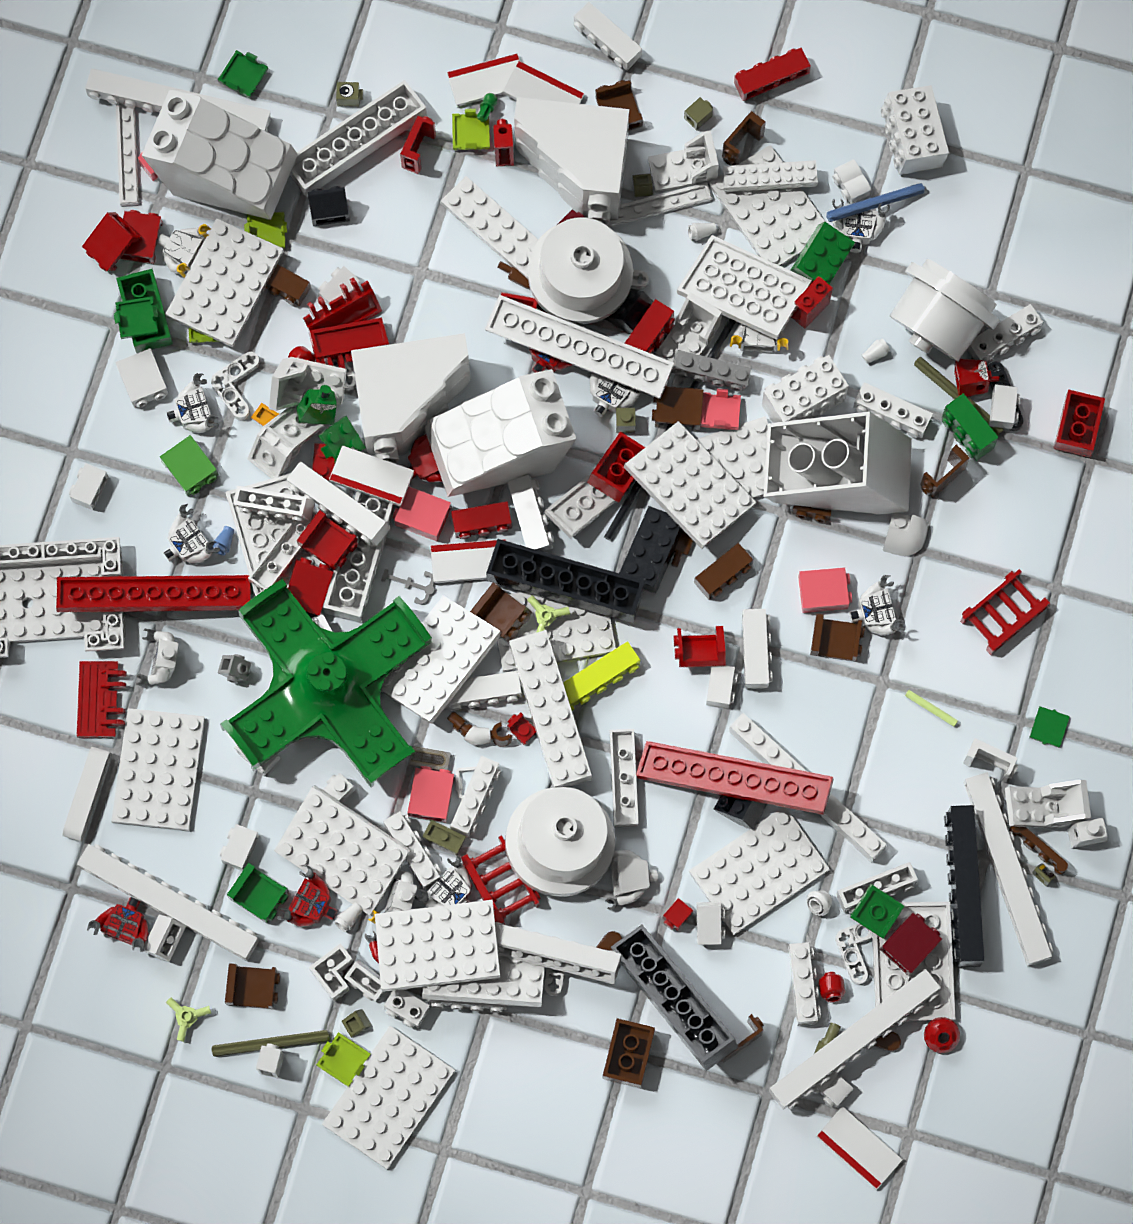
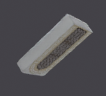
(430, 758)

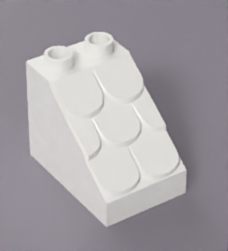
(576, 152)
(217, 156)
(405, 387)
(502, 435)
(839, 464)

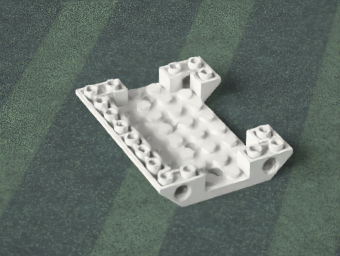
(32, 574)

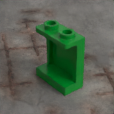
(258, 893)

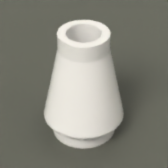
(700, 230)
(876, 350)
(347, 918)

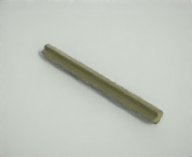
(950, 388)
(281, 1041)

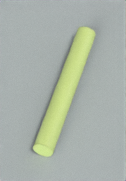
(931, 708)

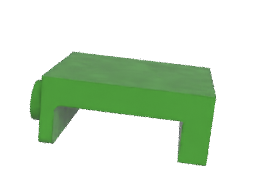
(189, 466)

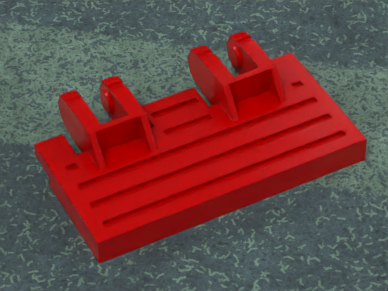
(357, 307)
(339, 340)
(96, 700)

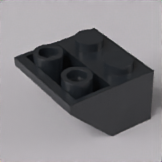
(328, 206)
(631, 310)
(740, 810)

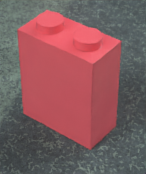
(422, 514)
(824, 590)
(431, 794)

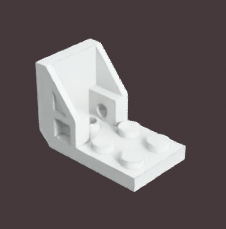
(685, 167)
(692, 329)
(297, 376)
(280, 442)
(1048, 806)

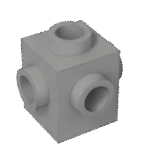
(234, 668)

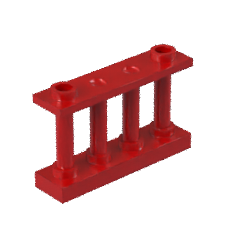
(1022, 618)
(481, 880)

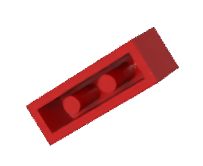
(481, 520)

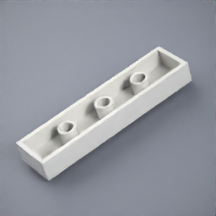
(770, 176)
(279, 556)
(624, 778)

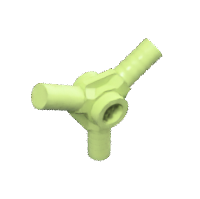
(546, 614)
(186, 1016)

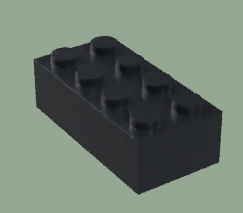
(652, 548)

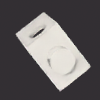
(1088, 833)

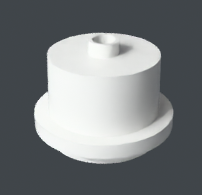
(580, 271)
(942, 310)
(560, 841)

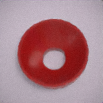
(935, 1028)

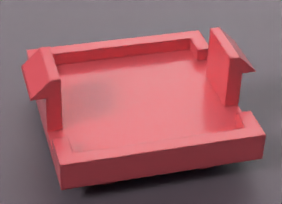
(720, 410)

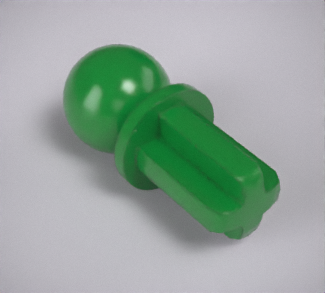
(487, 107)

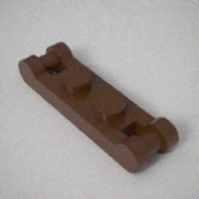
(1044, 852)

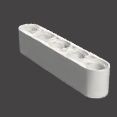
(86, 794)

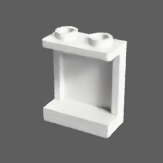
(142, 378)
(992, 756)

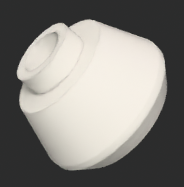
(819, 902)

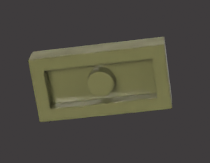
(444, 837)

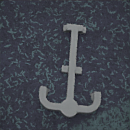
(429, 589)

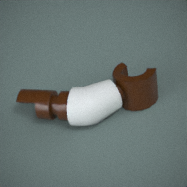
(478, 735)

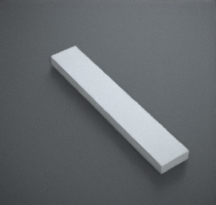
(127, 155)
(662, 203)

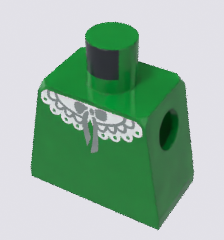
(318, 406)

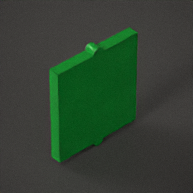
(1049, 726)

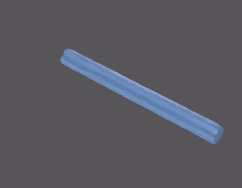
(874, 202)

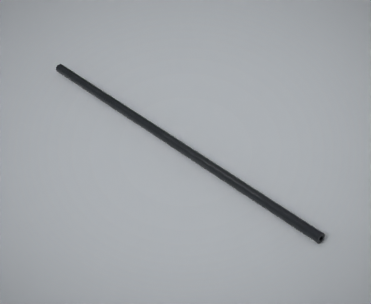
(636, 487)

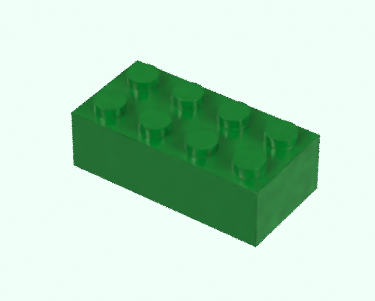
(144, 285)

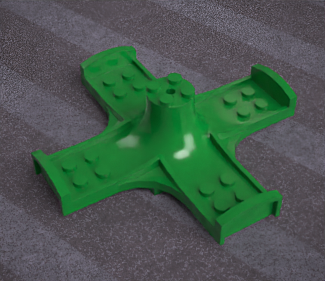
(326, 682)

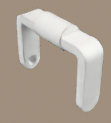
(458, 781)

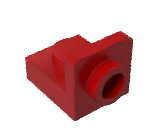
(521, 728)

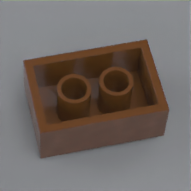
(628, 1053)

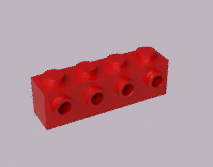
(772, 73)

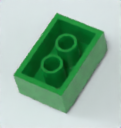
(823, 253)
(969, 427)

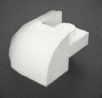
(905, 534)

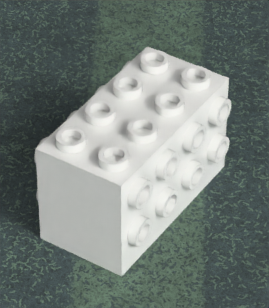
(914, 130)
(805, 393)

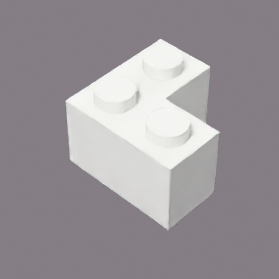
(327, 971)

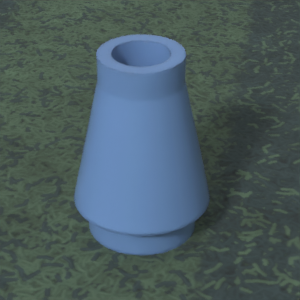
(224, 540)

